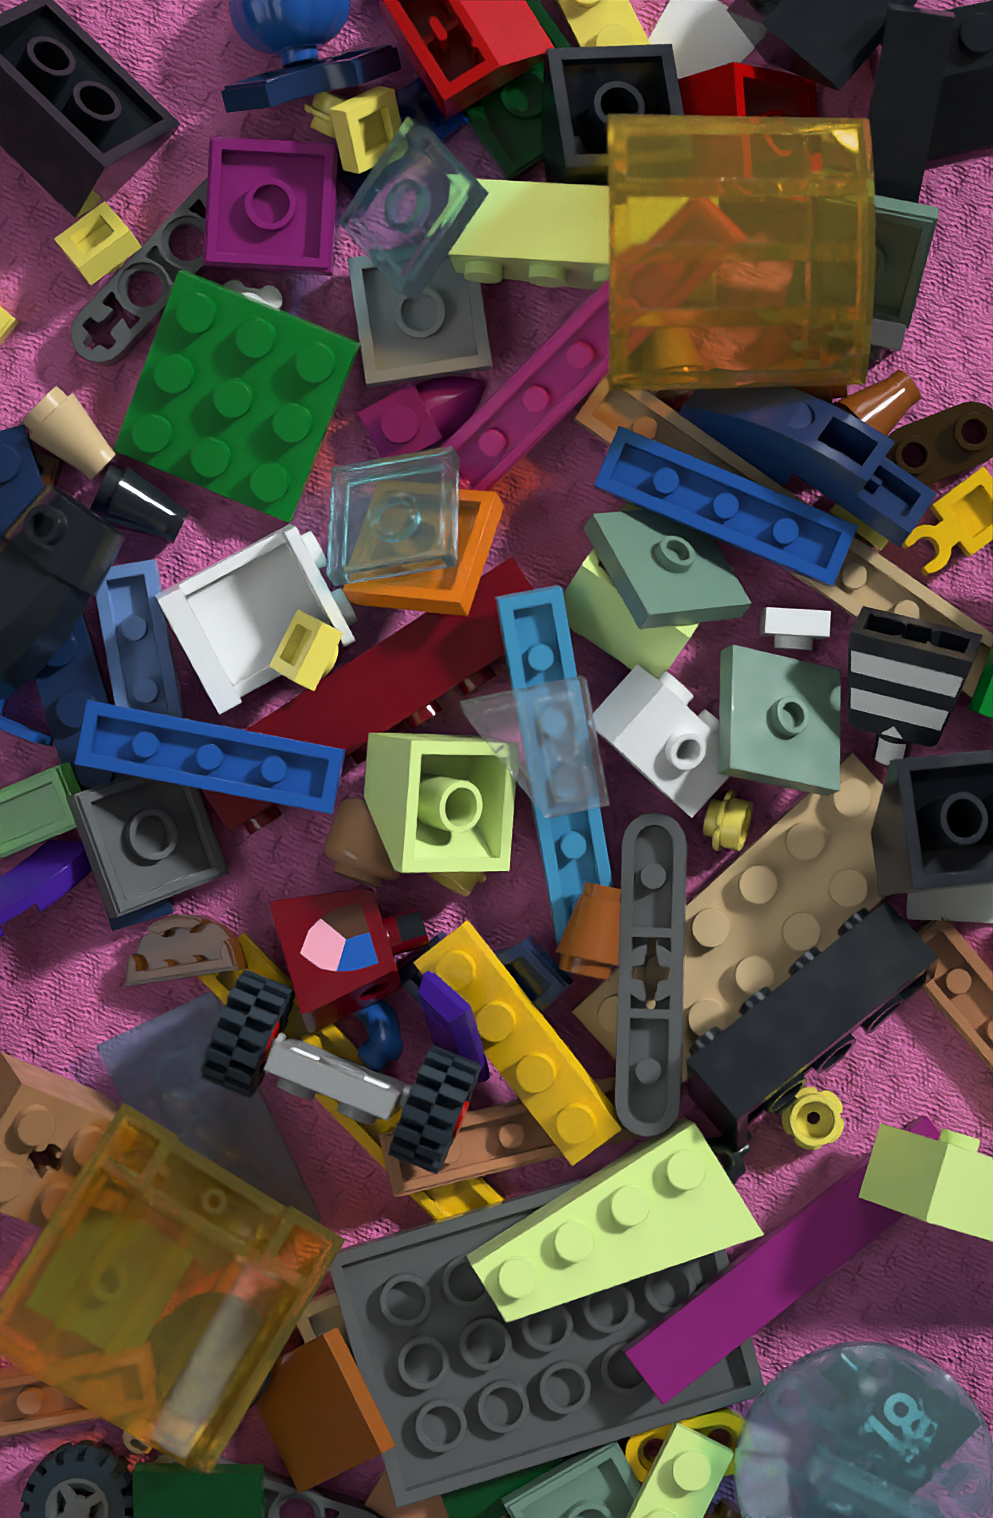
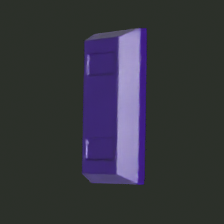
(451, 1021)

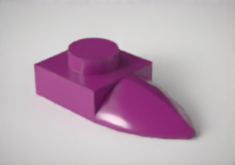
(421, 414)

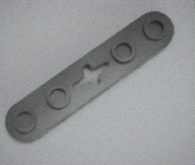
(651, 1039)

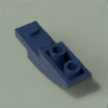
(826, 447)

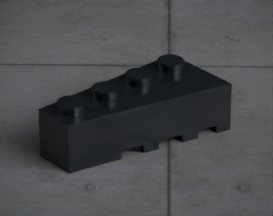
(807, 1020)

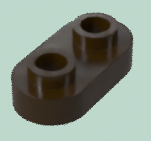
(942, 442)

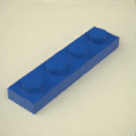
(725, 506)
(210, 757)

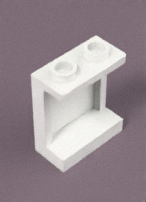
(242, 606)

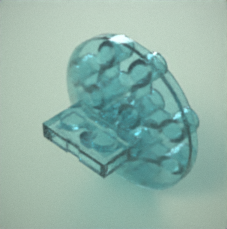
(864, 1438)

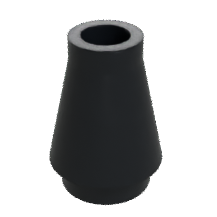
(137, 505)

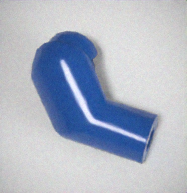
(384, 1035)

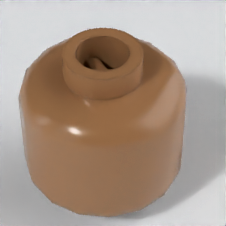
(357, 845)

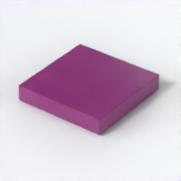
(271, 206)

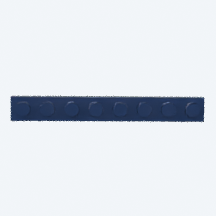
(75, 669)

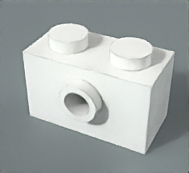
(663, 737)

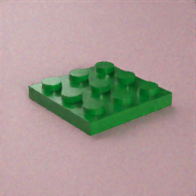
(236, 396)

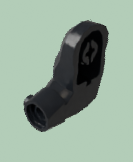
(48, 570)

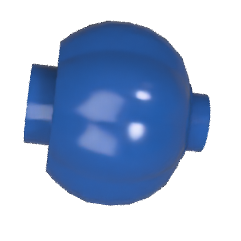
(289, 27)

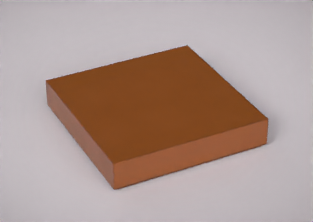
(322, 1412)

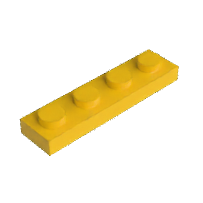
(524, 1045)

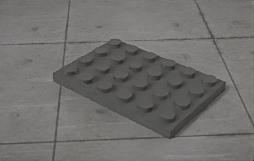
(497, 1395)

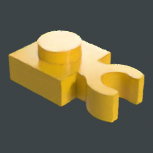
(963, 518)

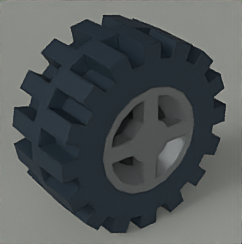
(87, 1469)

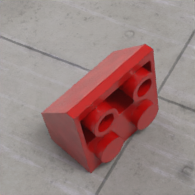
(466, 45)

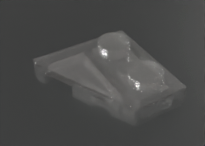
(546, 743)

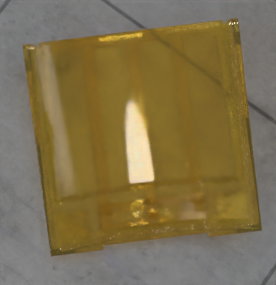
(739, 251)
(162, 1290)

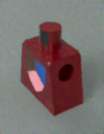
(342, 951)

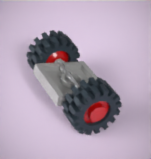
(252, 1042)

